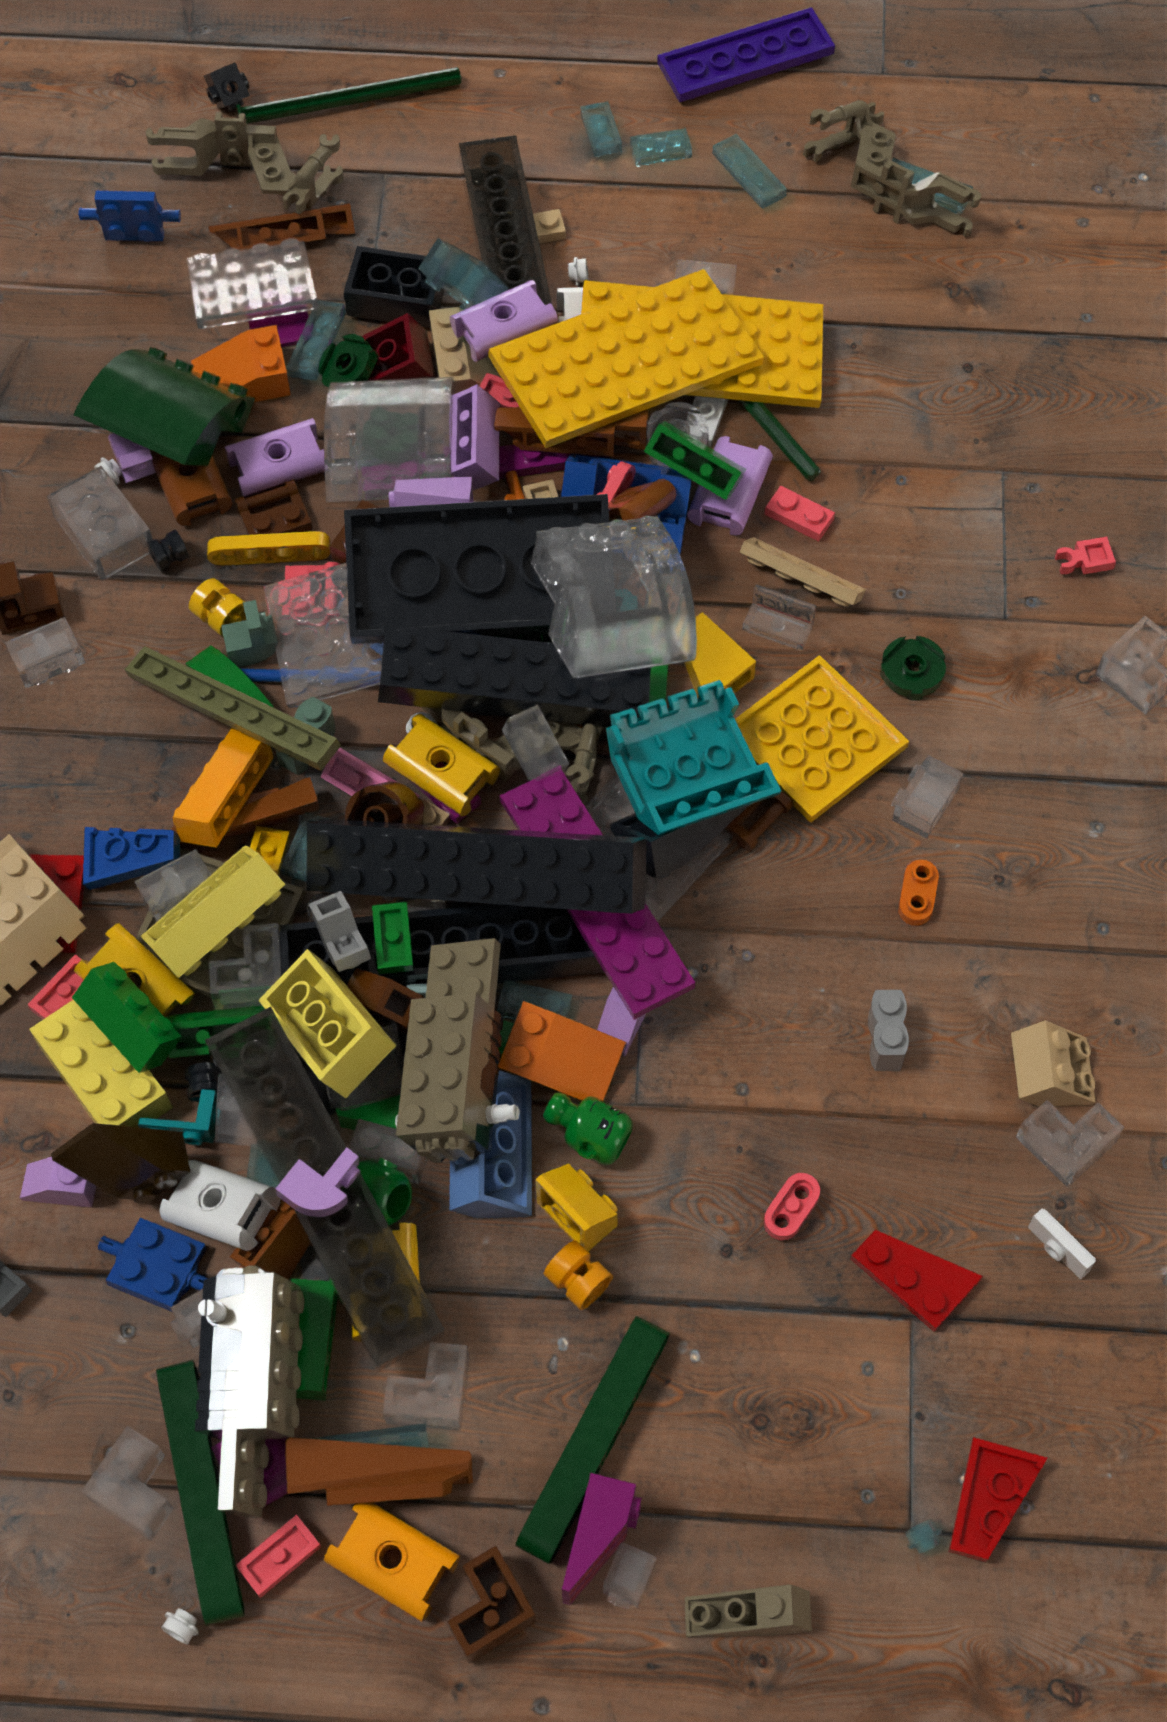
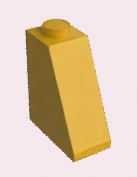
(718, 658)

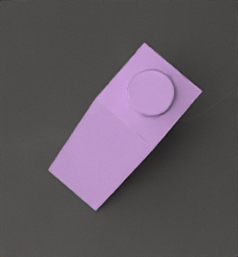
(431, 491)

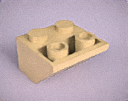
(1053, 1066)

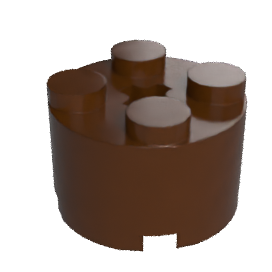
(385, 803)

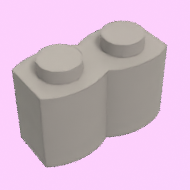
(888, 1030)

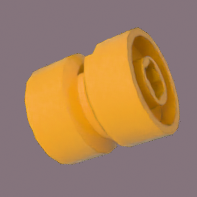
(578, 1275)

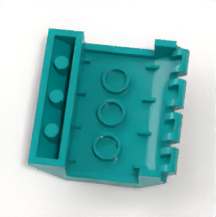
(686, 759)

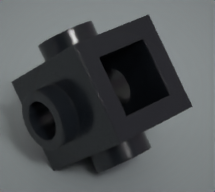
(217, 87)

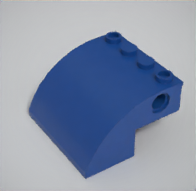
(589, 476)

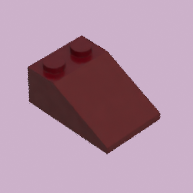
(401, 350)

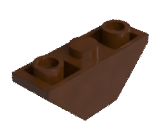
(383, 997)

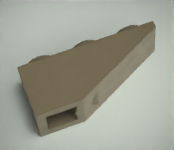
(749, 1612)

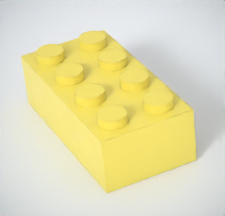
(213, 911)
(327, 1024)
(97, 1070)

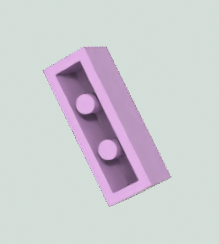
(474, 437)

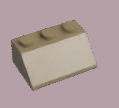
(454, 353)

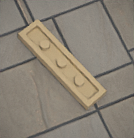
(792, 567)

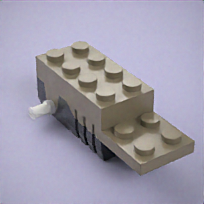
(454, 1056)
(248, 1376)

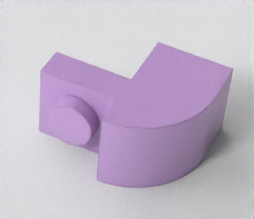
(131, 457)
(318, 1194)

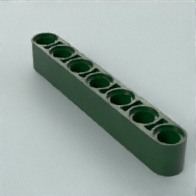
(592, 1440)
(199, 1496)

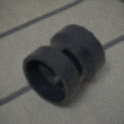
(167, 550)

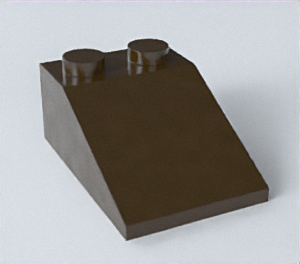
(126, 1159)

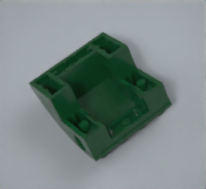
(164, 405)

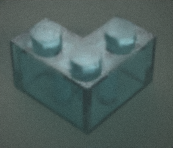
(461, 274)

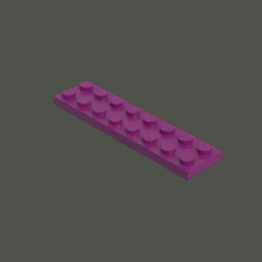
(626, 945)

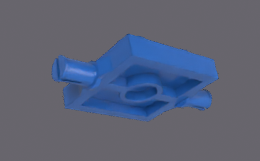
(129, 215)
(155, 1264)

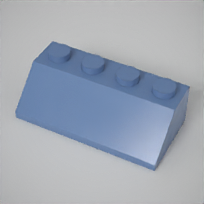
(499, 1180)

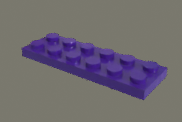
(745, 54)

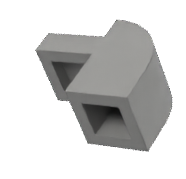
(339, 932)

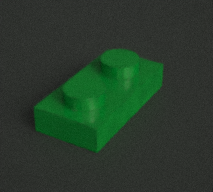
(392, 938)

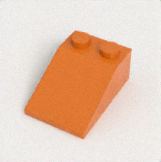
(249, 360)
(561, 1053)

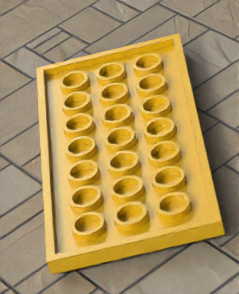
(784, 332)
(625, 357)

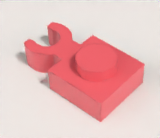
(1090, 555)

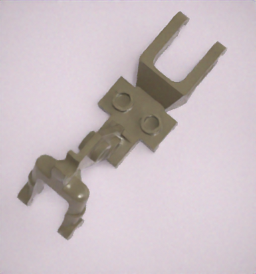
(248, 145)
(884, 179)
(580, 741)

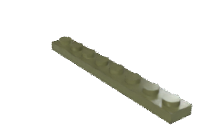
(233, 708)

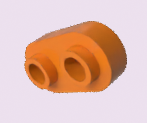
(920, 890)

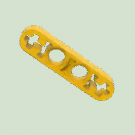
(235, 549)

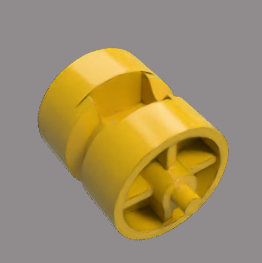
(216, 605)

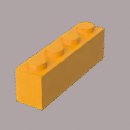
(222, 789)

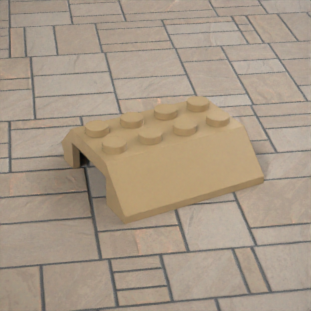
(30, 917)

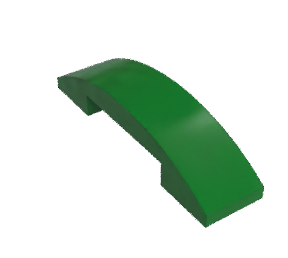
(219, 667)

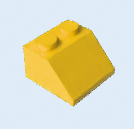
(575, 1205)

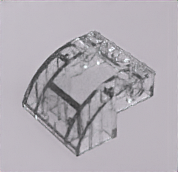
(385, 435)
(616, 596)

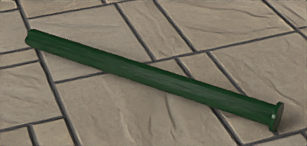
(351, 95)
(782, 439)

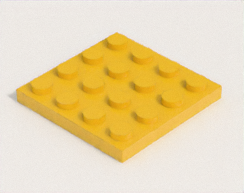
(819, 737)

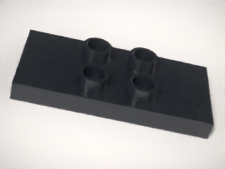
(455, 565)

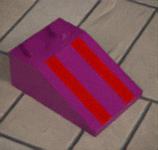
(604, 1522)

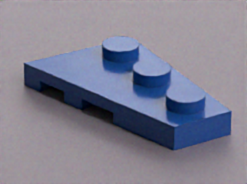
(125, 855)

